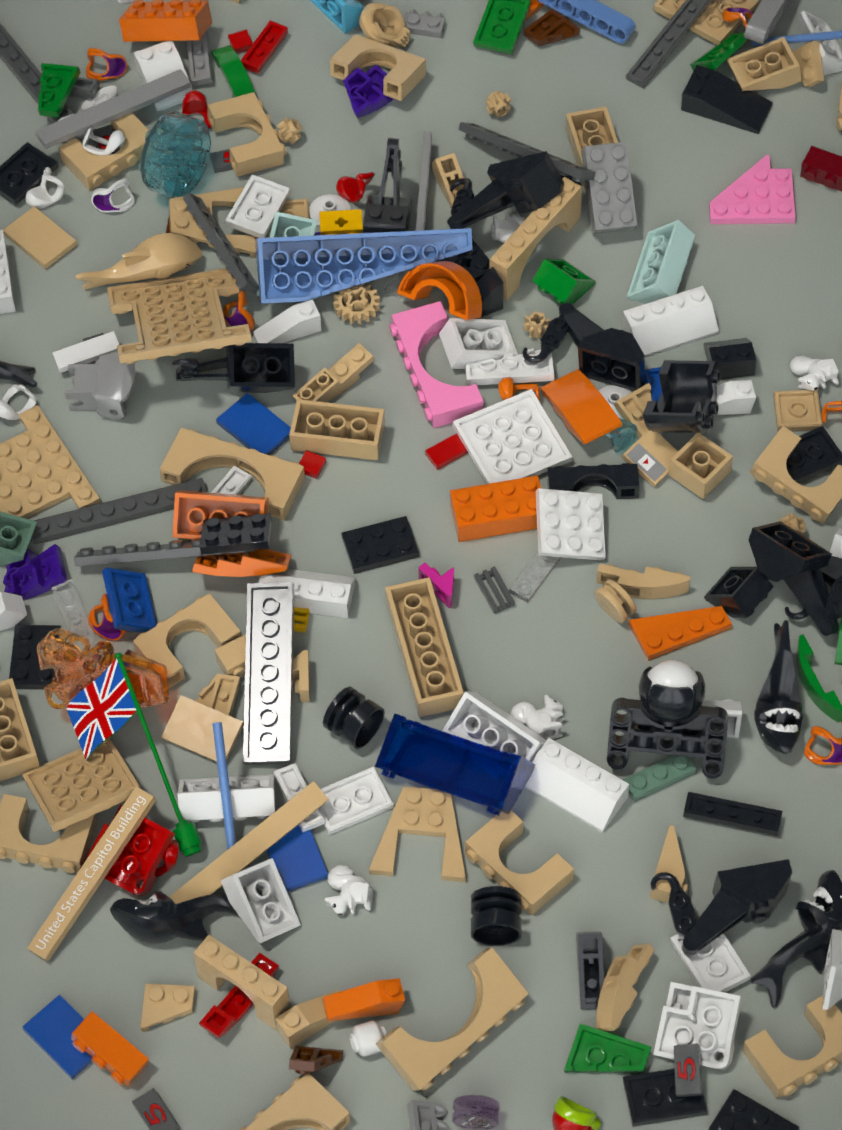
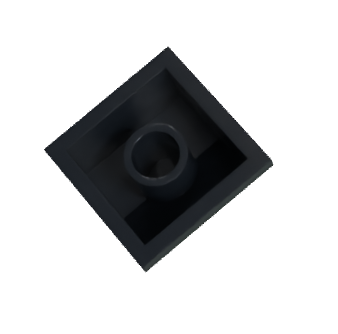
(732, 357)
(739, 591)

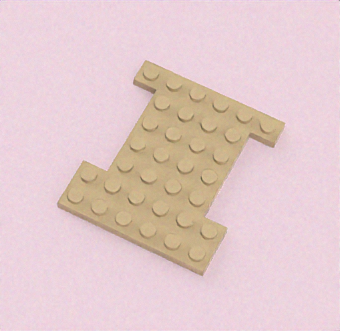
(177, 315)
(39, 470)

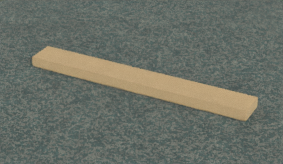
(253, 844)

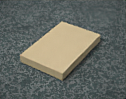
(39, 237)
(193, 728)

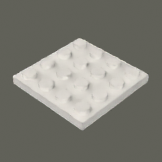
(512, 439)

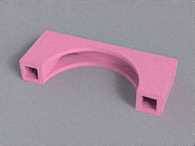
(441, 401)

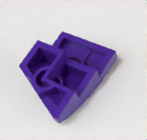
(366, 90)
(35, 573)

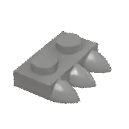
(424, 24)
(424, 1114)

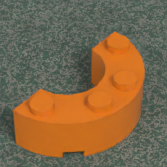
(450, 277)

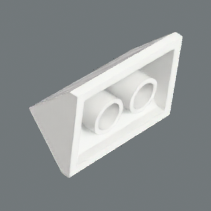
(829, 49)

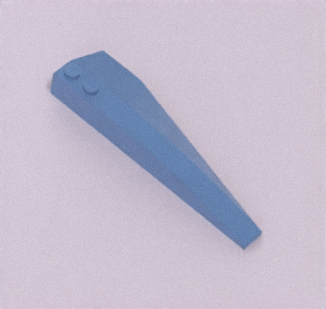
(322, 264)

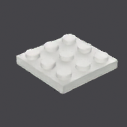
(570, 524)

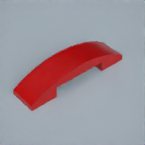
(235, 1004)

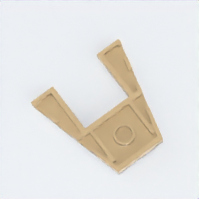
(185, 224)
(421, 813)

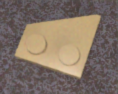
(810, 63)
(633, 406)
(221, 693)
(165, 1003)

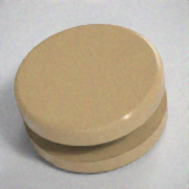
(615, 601)

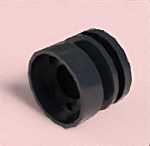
(353, 717)
(496, 916)

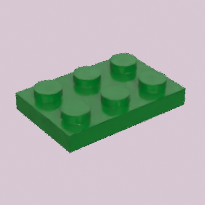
(501, 25)

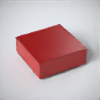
(240, 41)
(312, 464)

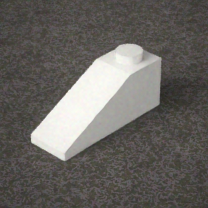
(291, 324)
(735, 397)

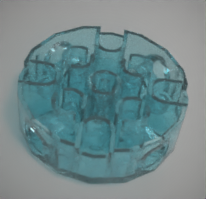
(175, 154)

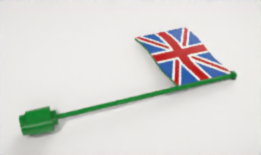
(104, 710)

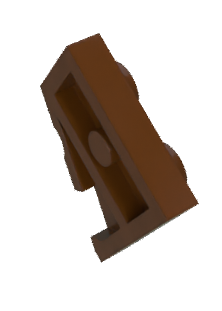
(550, 29)
(313, 1059)

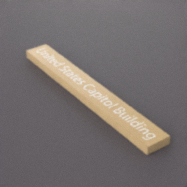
(91, 874)

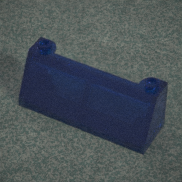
(453, 765)

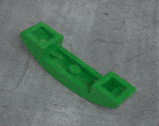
(233, 71)
(826, 702)

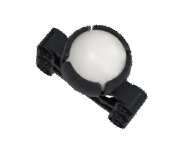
(669, 707)

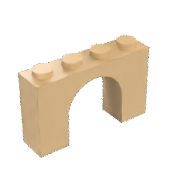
(362, 52)
(248, 113)
(96, 169)
(772, 471)
(202, 616)
(65, 853)
(535, 887)
(219, 963)
(786, 1074)

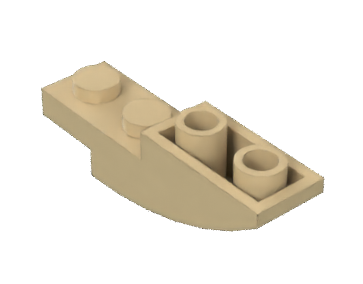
(338, 378)
(652, 584)
(617, 990)

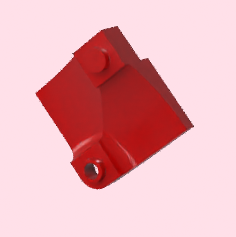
(139, 857)

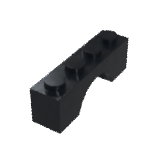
(618, 479)

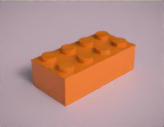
(165, 20)
(194, 507)
(495, 508)

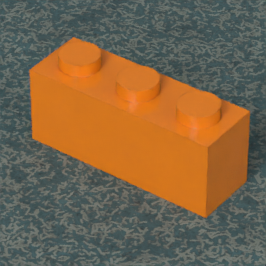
(109, 1049)

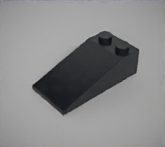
(722, 100)

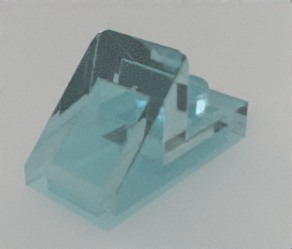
(623, 436)

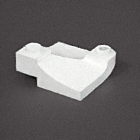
(701, 1018)

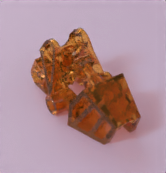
(76, 670)

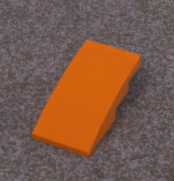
(581, 406)
(243, 564)

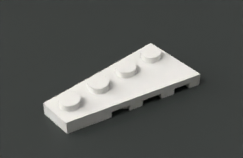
(521, 371)

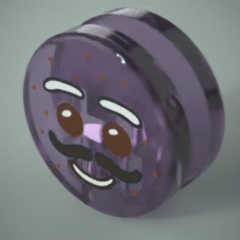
(476, 1112)

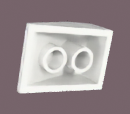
(157, 62)
(475, 340)
(261, 900)
(833, 971)

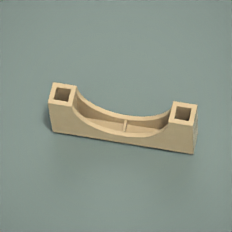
(513, 255)
(196, 452)
(495, 996)
(303, 1106)

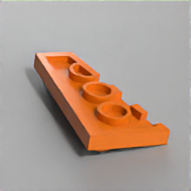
(673, 631)

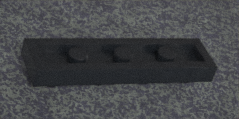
(732, 813)

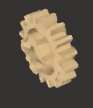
(357, 303)

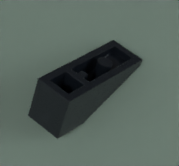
(590, 967)

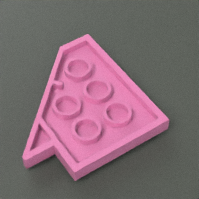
(756, 197)

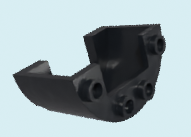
(686, 398)

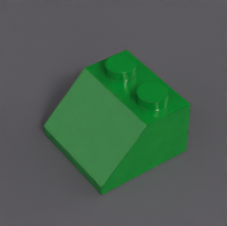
(562, 280)

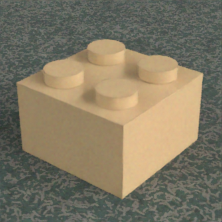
(700, 465)

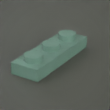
(659, 776)

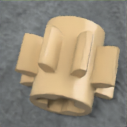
(498, 104)
(289, 130)
(536, 324)
(795, 523)

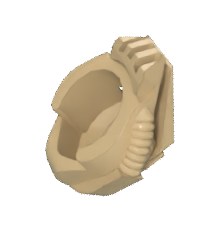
(384, 25)

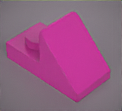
(442, 585)

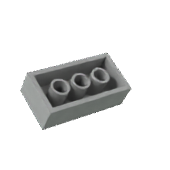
(611, 191)

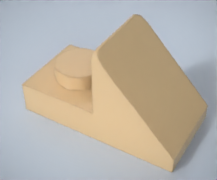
(301, 675)

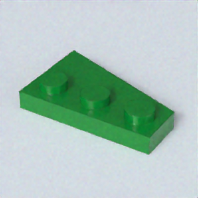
(721, 52)
(56, 87)
(605, 1052)

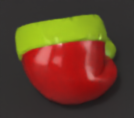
(572, 1116)

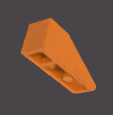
(366, 1000)

